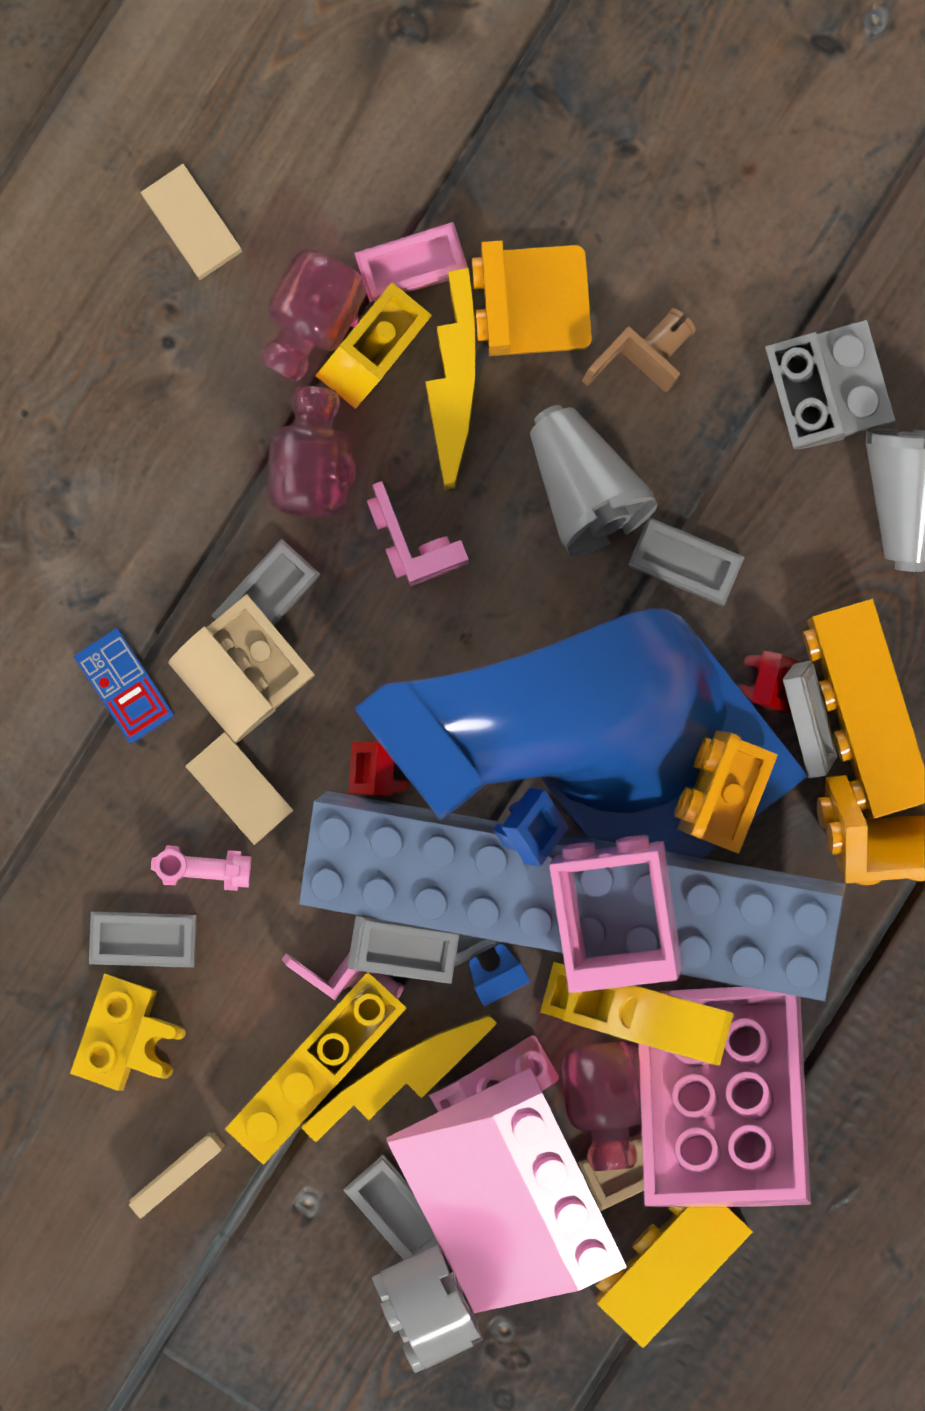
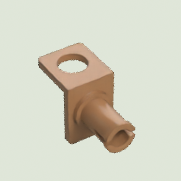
(649, 353)

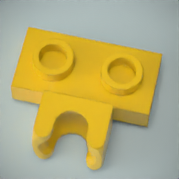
(122, 1035)

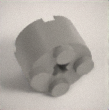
(427, 1308)

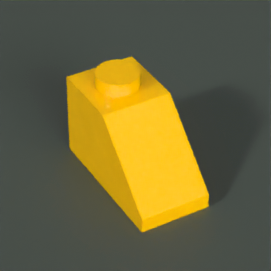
(373, 345)

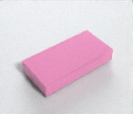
(411, 261)

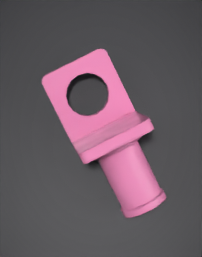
(341, 978)

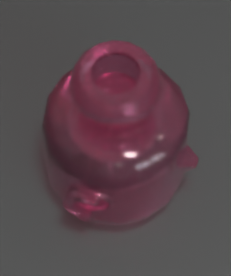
(312, 308)
(311, 461)
(604, 1098)

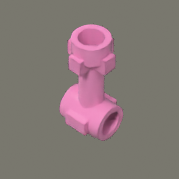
(173, 865)

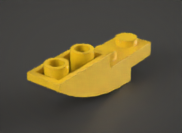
(641, 1017)
(315, 1068)

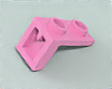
(436, 556)
(509, 1063)

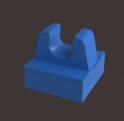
(532, 827)
(501, 981)

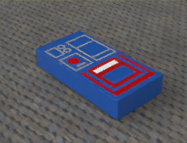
(124, 686)

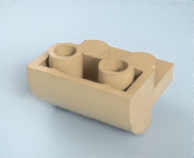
(240, 668)

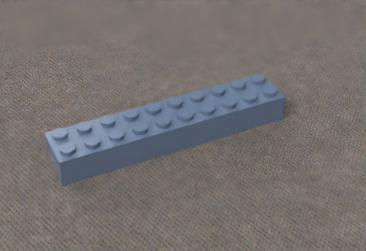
(460, 879)

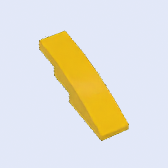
(452, 396)
(418, 1066)

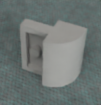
(830, 385)

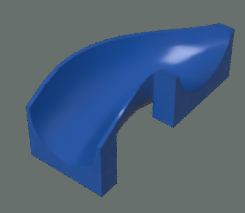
(597, 717)

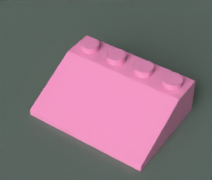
(734, 1127)
(506, 1197)

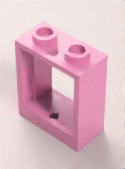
(618, 969)

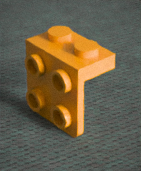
(532, 299)
(725, 790)
(873, 847)

